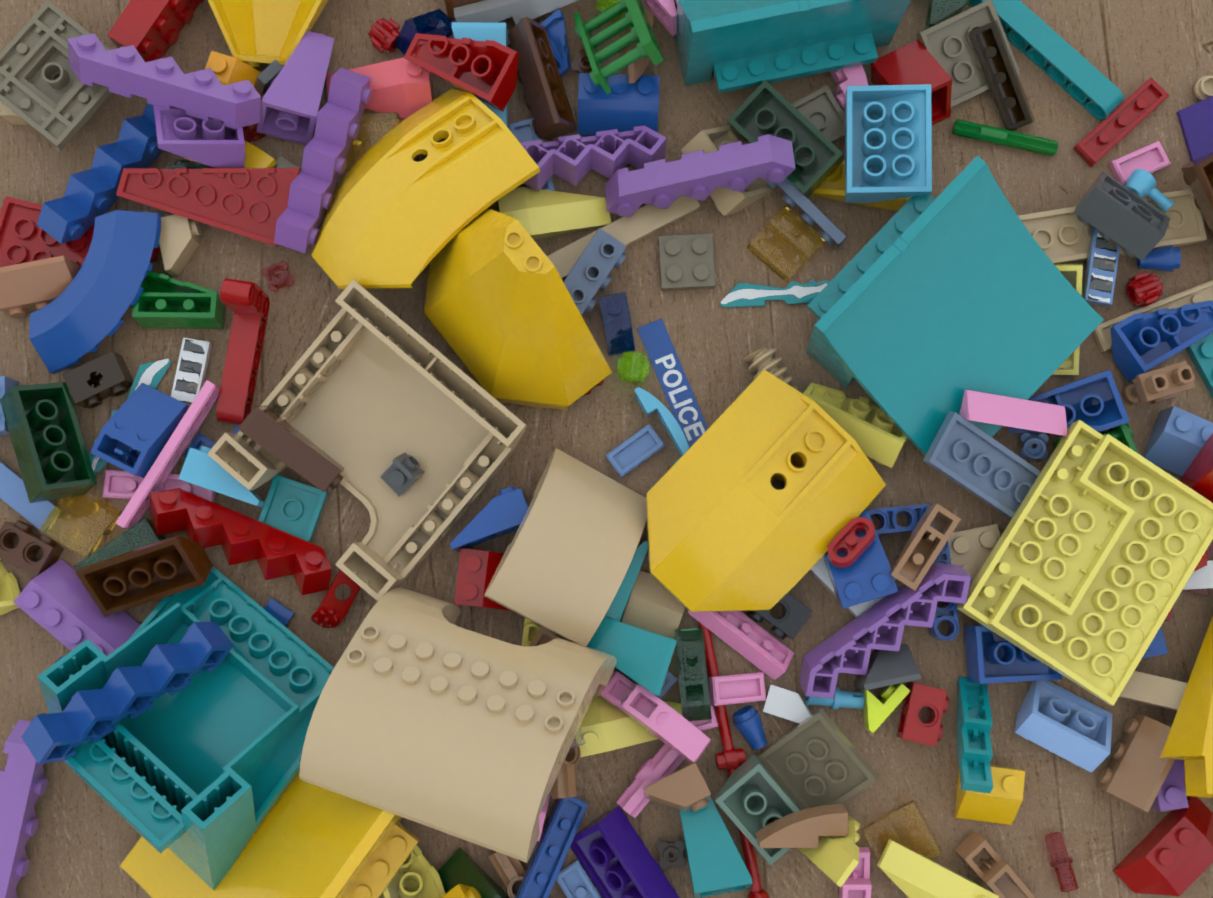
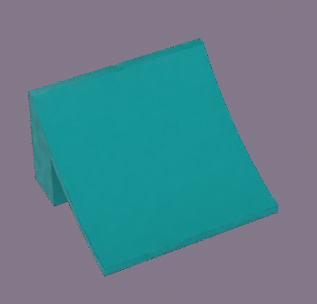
(779, 38)
(946, 305)
(217, 752)

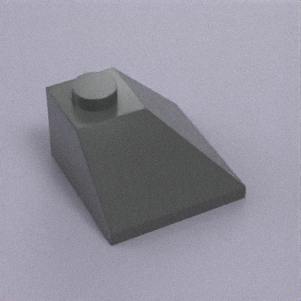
(888, 669)

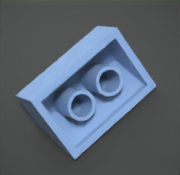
(1065, 724)

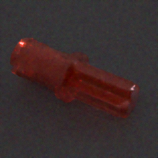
(1061, 862)

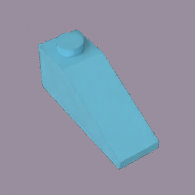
(207, 473)

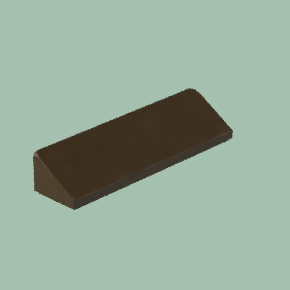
(1001, 76)

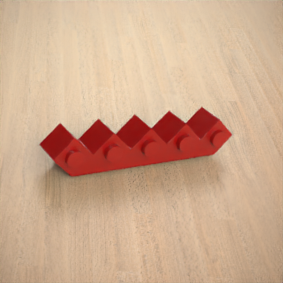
(241, 538)

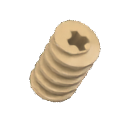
(763, 359)

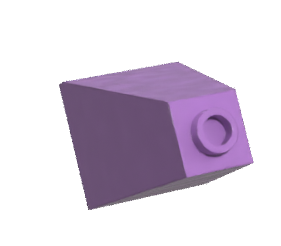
(295, 95)

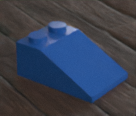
(496, 519)
(865, 578)
(999, 661)

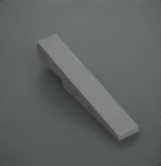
(498, 10)

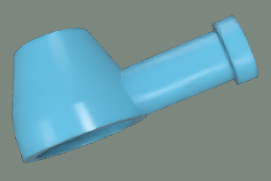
(1144, 184)

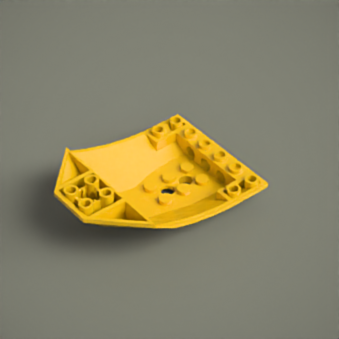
(402, 212)
(720, 526)

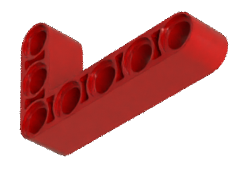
(244, 348)

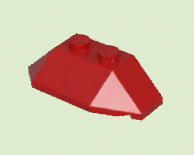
(1171, 853)

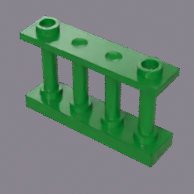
(640, 32)

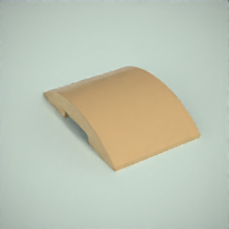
(570, 549)

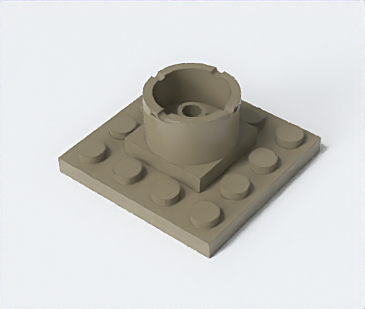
(39, 78)

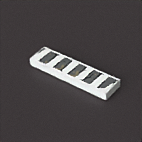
(191, 370)

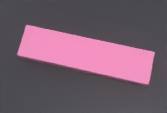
(124, 485)

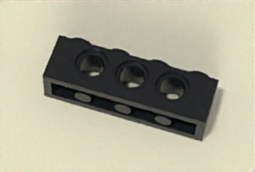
(792, 620)

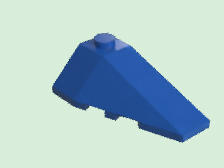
(1154, 337)
(1091, 400)

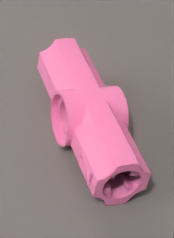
(653, 770)

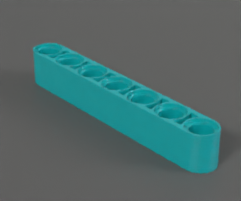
(1057, 58)

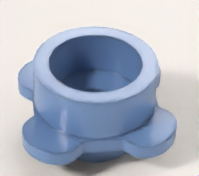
(1031, 452)

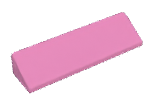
(1014, 412)
(748, 640)

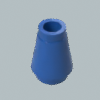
(1161, 259)
(750, 726)

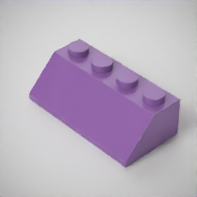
(69, 613)

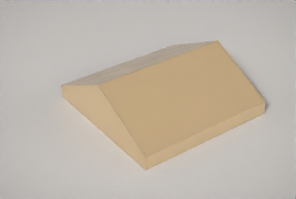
(653, 607)

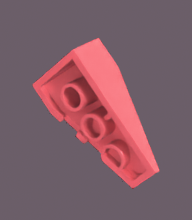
(396, 86)

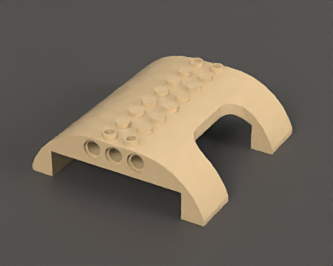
(367, 397)
(450, 722)

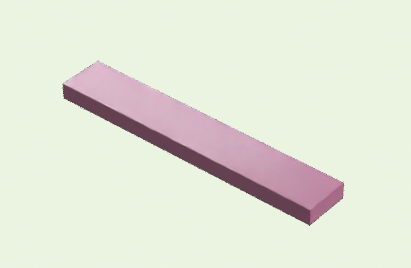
(170, 455)

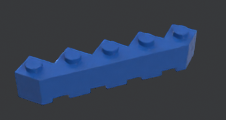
(95, 190)
(126, 693)

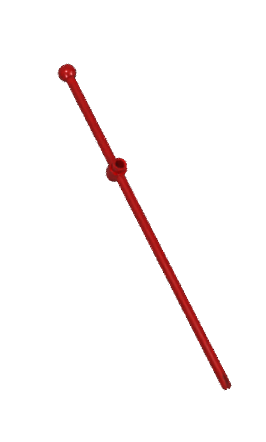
(730, 760)

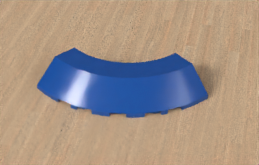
(99, 292)

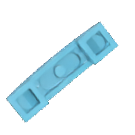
(652, 405)

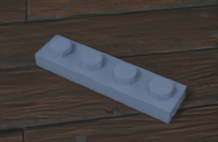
(811, 213)

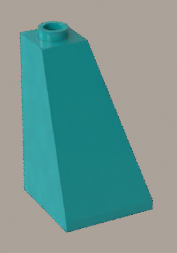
(638, 652)
(711, 854)

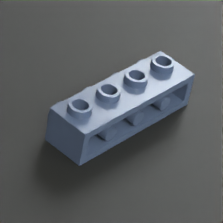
(593, 269)

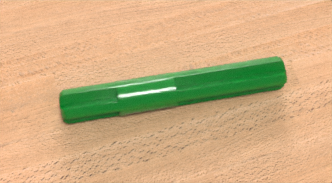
(1005, 137)

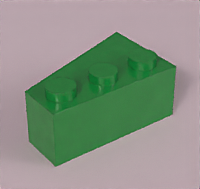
(177, 305)

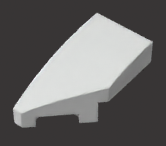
(786, 704)

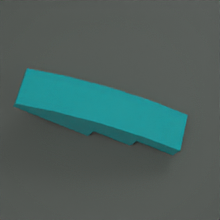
(973, 736)

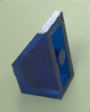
(430, 23)
(616, 323)

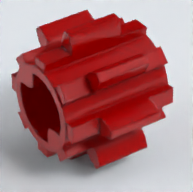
(384, 35)
(1144, 289)

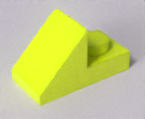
(877, 711)

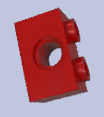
(910, 726)

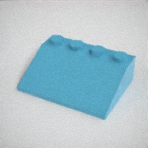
(887, 142)

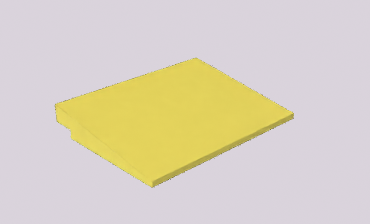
(1092, 561)

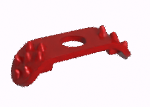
(332, 610)

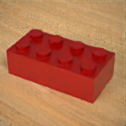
(152, 25)

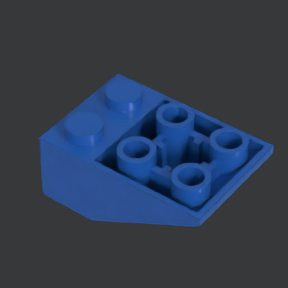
(139, 430)

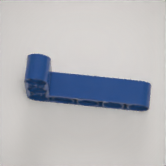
(889, 526)

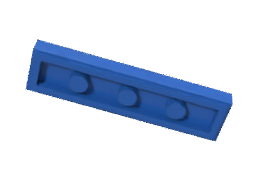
(552, 848)

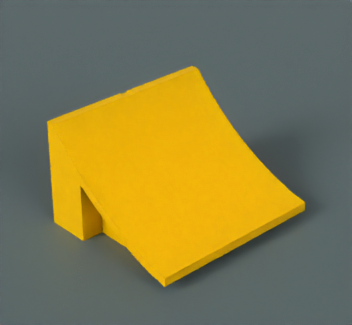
(303, 848)

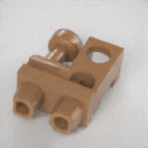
(1159, 384)

